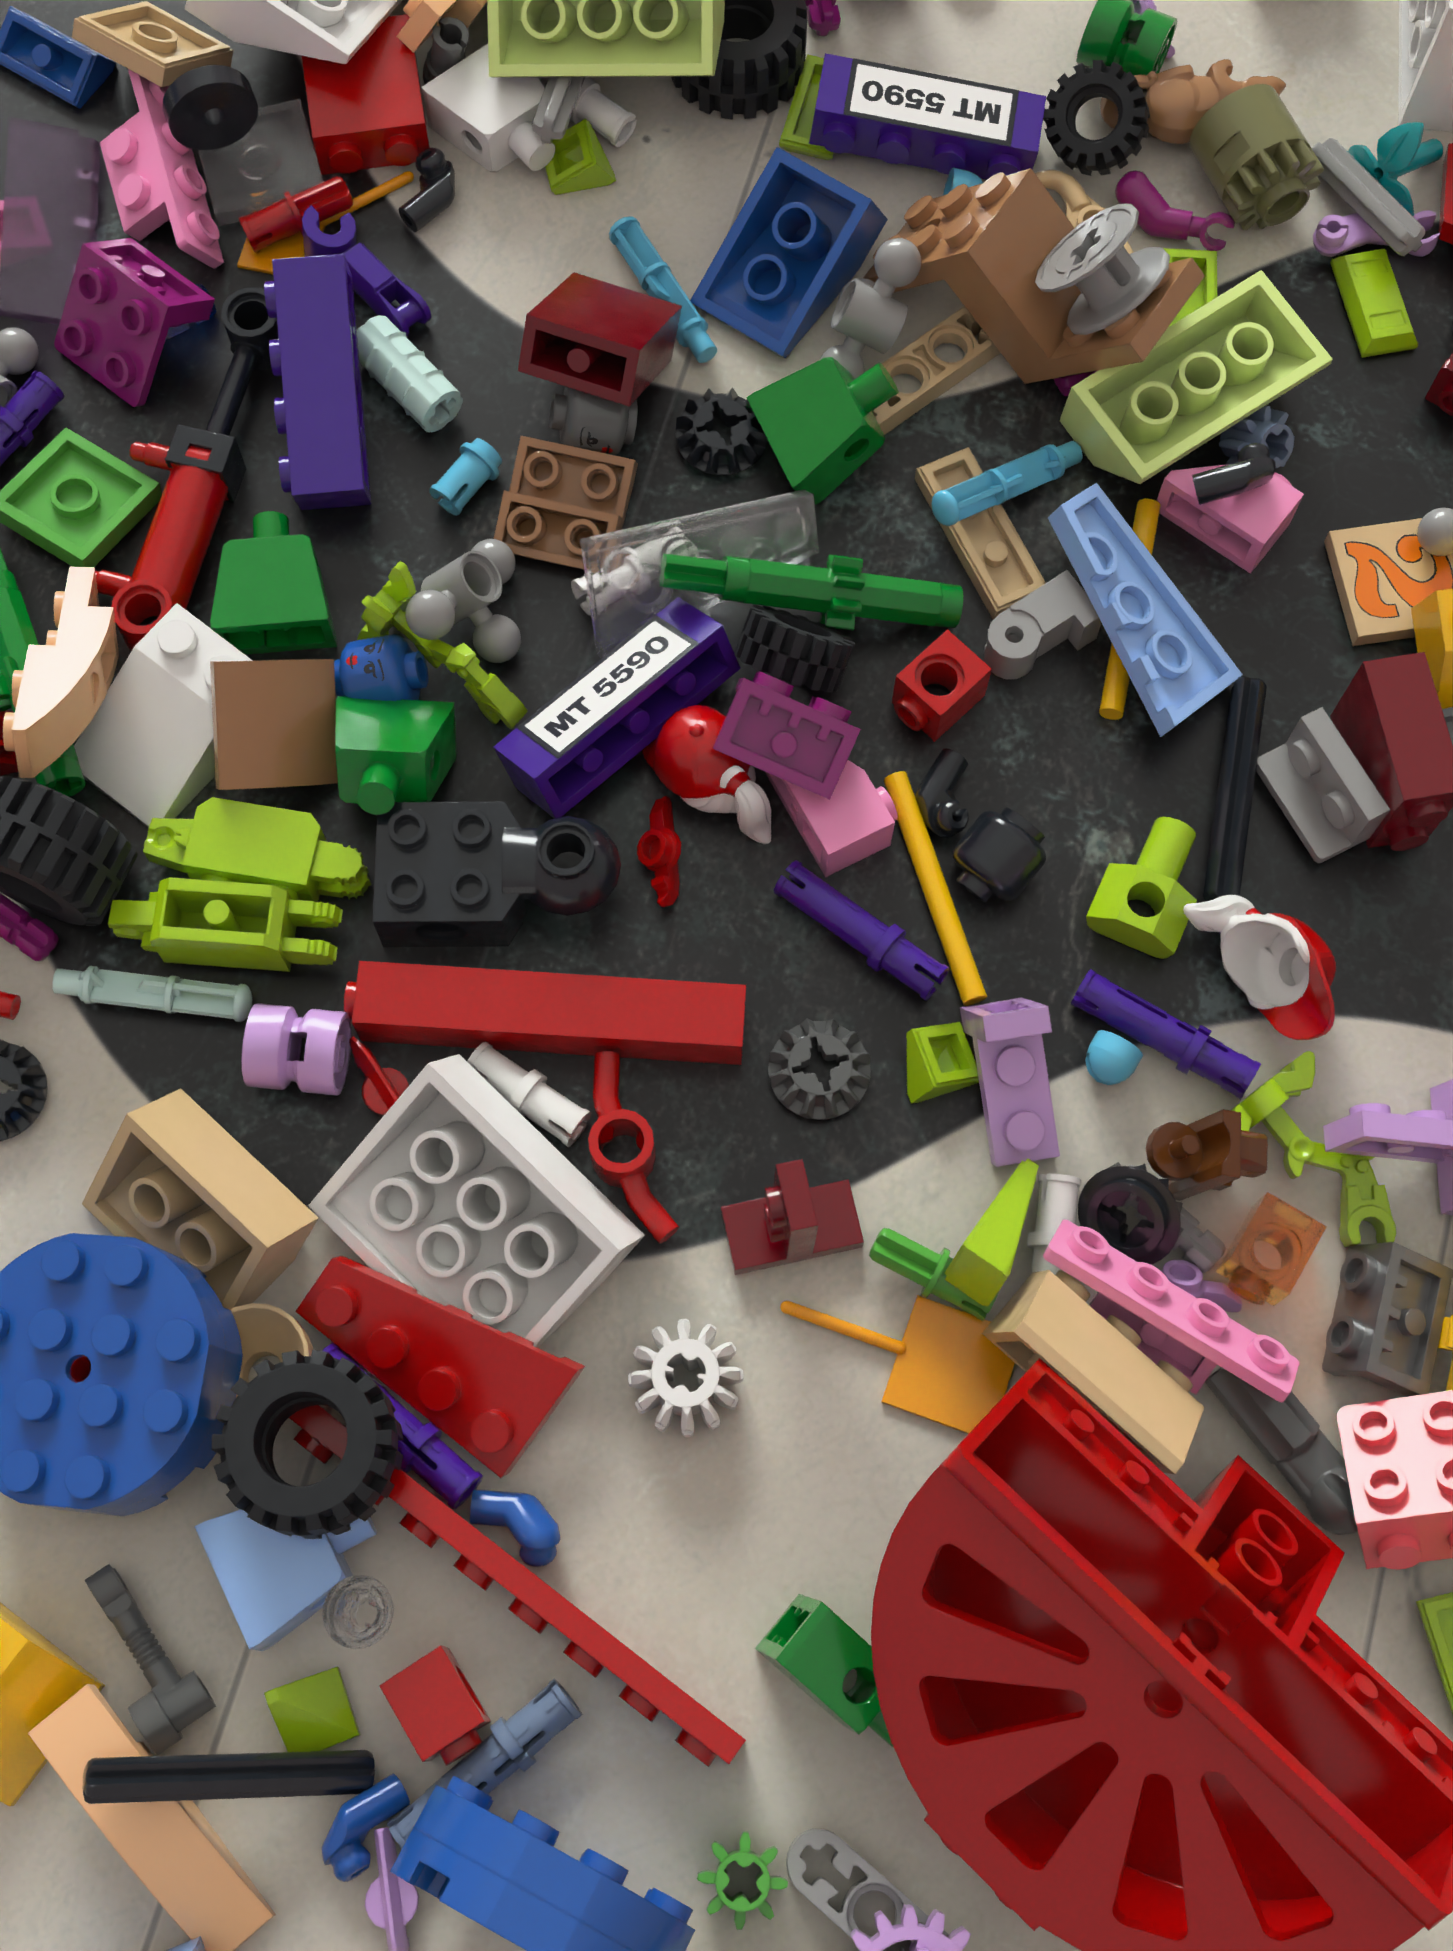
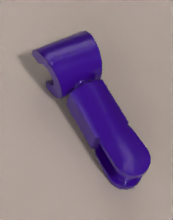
(370, 277)

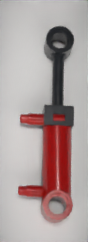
(203, 475)

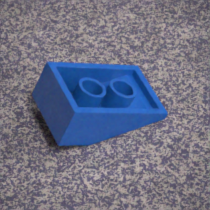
(788, 253)

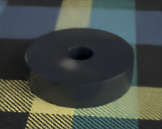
(210, 107)

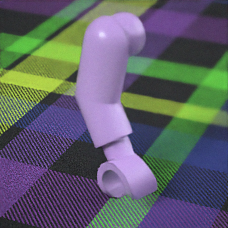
(1341, 234)

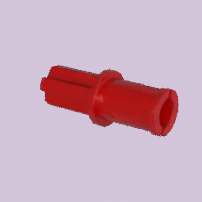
(285, 216)

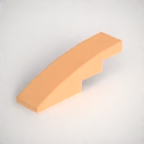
(161, 1841)

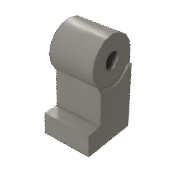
(1038, 624)

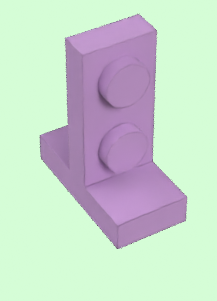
(1013, 1078)
(1412, 1137)

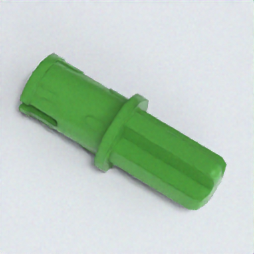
(923, 1268)

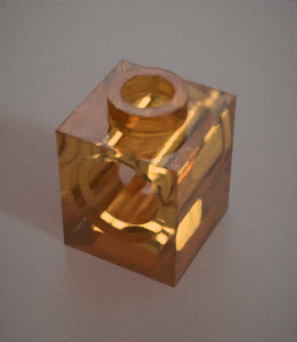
(1289, 1232)

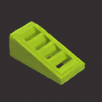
(990, 1248)

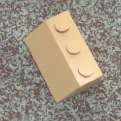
(199, 1196)
(1101, 1364)

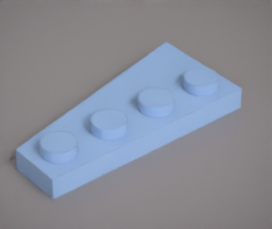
(1148, 620)

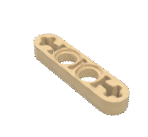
(932, 372)

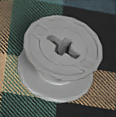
(1102, 269)

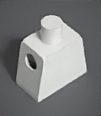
(486, 114)

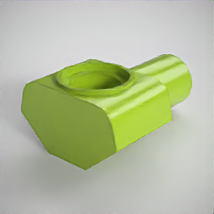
(1151, 881)

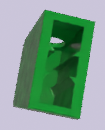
(823, 422)
(271, 591)
(392, 750)
(817, 1654)

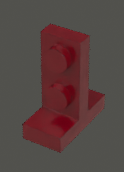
(791, 1222)

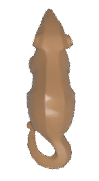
(1181, 99)

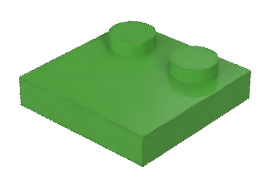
(76, 500)

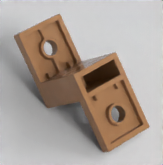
(989, 253)

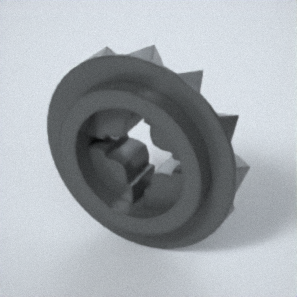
(804, 1092)

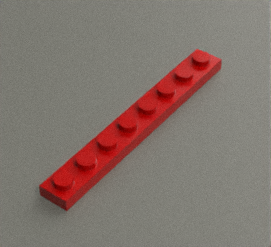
(535, 1600)

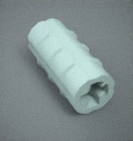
(407, 374)

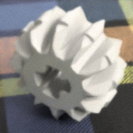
(692, 1355)

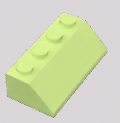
(604, 38)
(1193, 382)

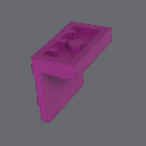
(122, 313)
(786, 736)

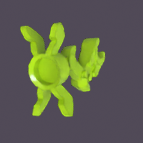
(389, 610)
(1360, 1194)

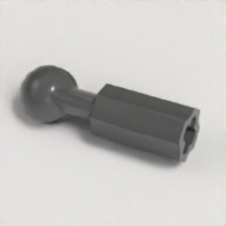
(1295, 1446)

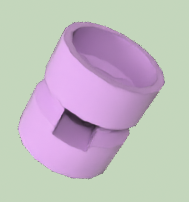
(274, 1048)

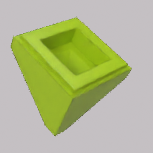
(578, 161)
(938, 1061)
(313, 1712)

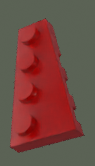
(460, 1374)

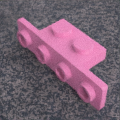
(159, 178)
(1171, 1322)

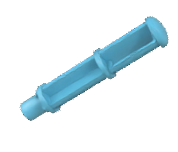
(659, 282)
(1004, 482)

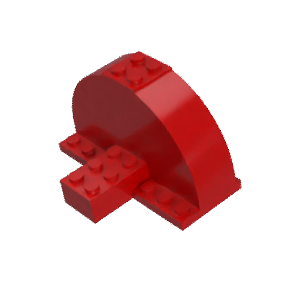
(1142, 1707)

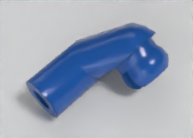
(525, 1519)
(353, 1822)

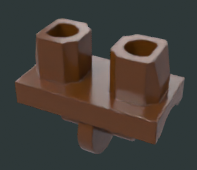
(1206, 1153)

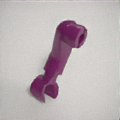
(1161, 220)

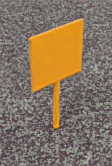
(941, 1365)

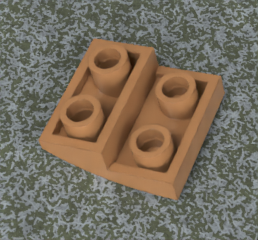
(562, 497)
(273, 723)

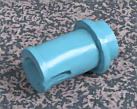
(467, 475)

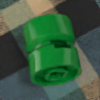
(1116, 22)

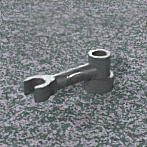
(173, 1700)

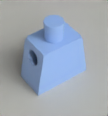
(275, 1577)

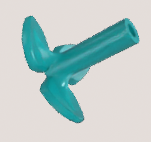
(1398, 154)

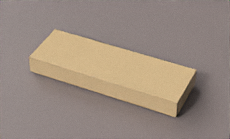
(985, 541)

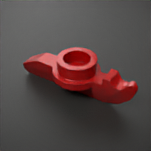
(660, 852)
(381, 1085)

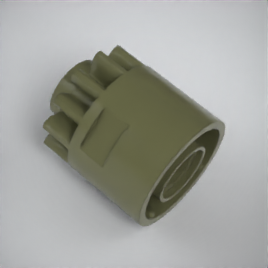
(1256, 157)

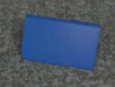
(51, 58)

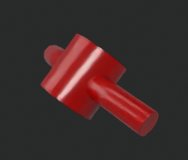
(632, 1175)

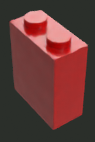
(368, 108)

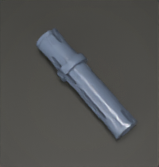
(503, 1752)

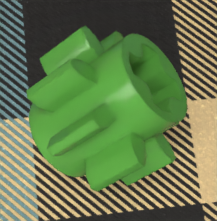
(740, 1901)

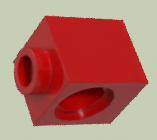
(946, 664)
(437, 1707)

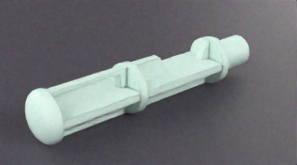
(155, 992)

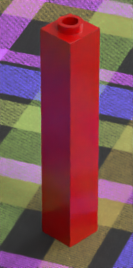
(547, 1012)

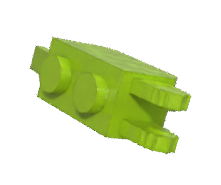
(258, 847)
(226, 925)

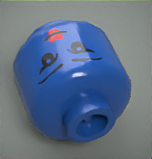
(380, 670)

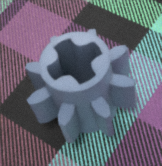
(1263, 427)

